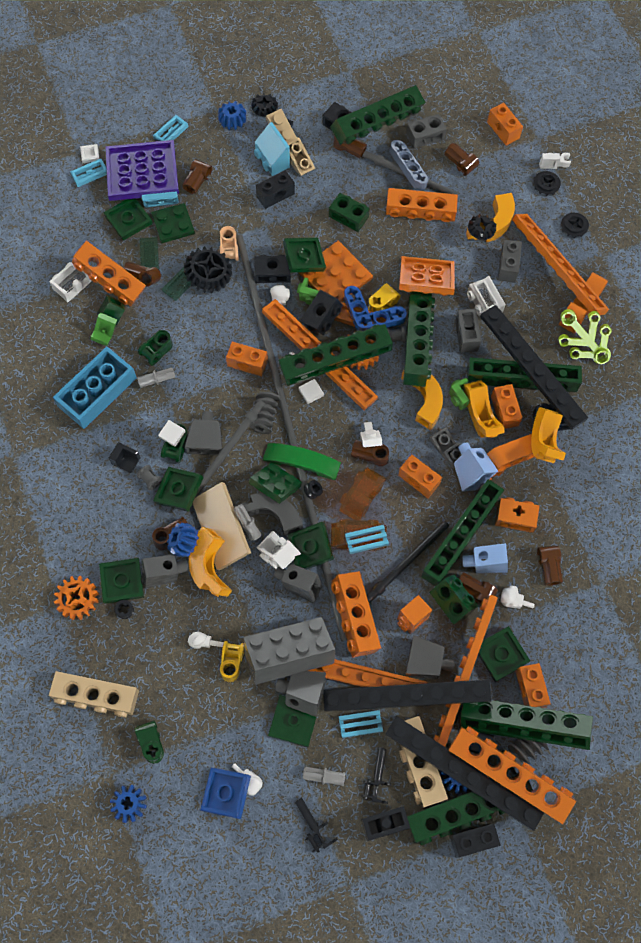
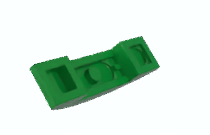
(302, 459)

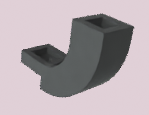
(283, 512)

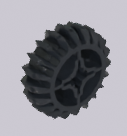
(196, 269)

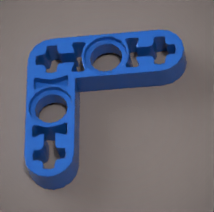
(366, 317)

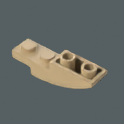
(298, 155)

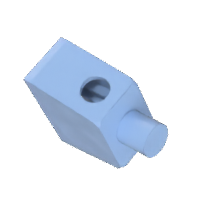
(473, 467)
(495, 557)

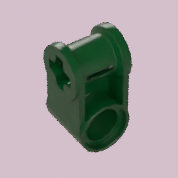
(153, 349)
(175, 452)
(150, 738)

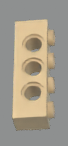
(64, 682)
(422, 796)

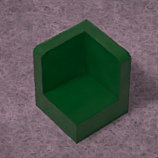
(112, 308)

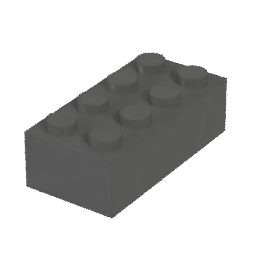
(288, 650)

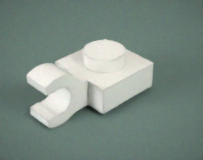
(554, 160)
(369, 436)

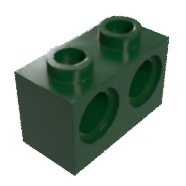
(347, 214)
(451, 600)

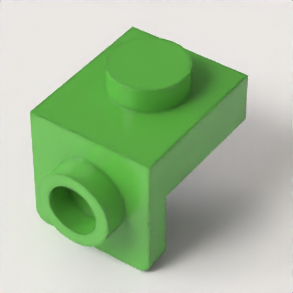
(306, 294)
(103, 329)
(457, 394)

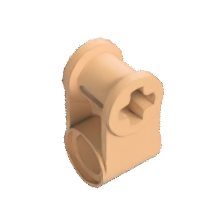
(229, 245)

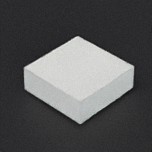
(89, 153)
(311, 391)
(171, 433)

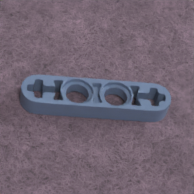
(417, 177)

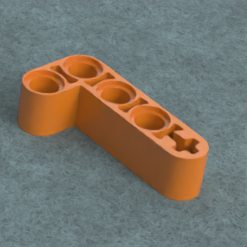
(597, 284)
(511, 454)

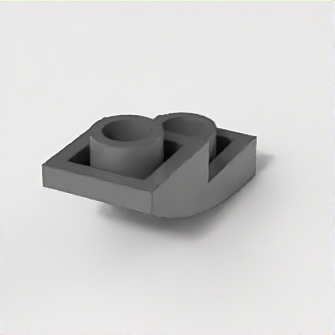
(446, 446)

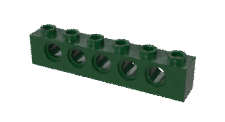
(401, 103)
(418, 339)
(329, 362)
(507, 372)
(462, 533)
(529, 723)
(417, 821)

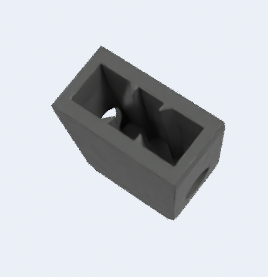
(204, 436)
(155, 571)
(300, 582)
(426, 659)
(303, 691)

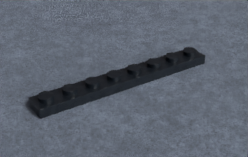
(534, 367)
(407, 695)
(464, 773)

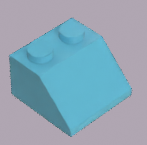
(272, 150)

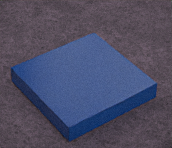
(225, 793)

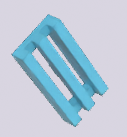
(173, 132)
(90, 174)
(160, 199)
(383, 535)
(363, 723)

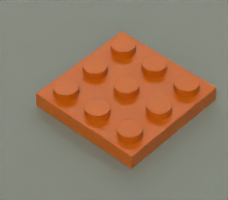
(340, 272)
(427, 276)

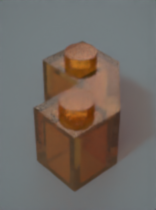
(362, 493)
(345, 526)

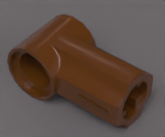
(355, 148)
(464, 162)
(198, 173)
(142, 273)
(370, 453)
(165, 531)
(550, 560)
(476, 588)

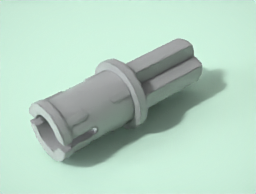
(156, 377)
(247, 522)
(324, 776)

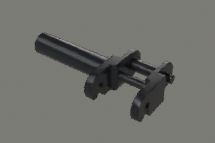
(377, 777)
(313, 826)

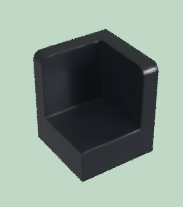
(124, 457)

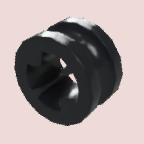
(313, 489)
(126, 603)

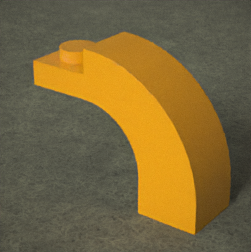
(504, 210)
(433, 402)
(480, 410)
(545, 434)
(202, 563)

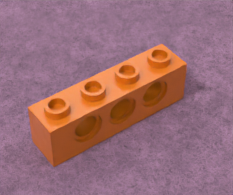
(408, 202)
(106, 265)
(353, 584)

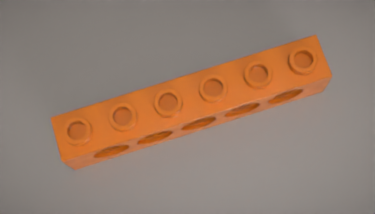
(558, 809)

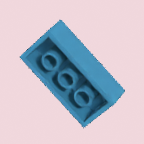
(95, 387)

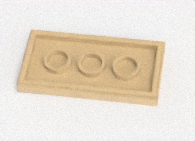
(217, 513)

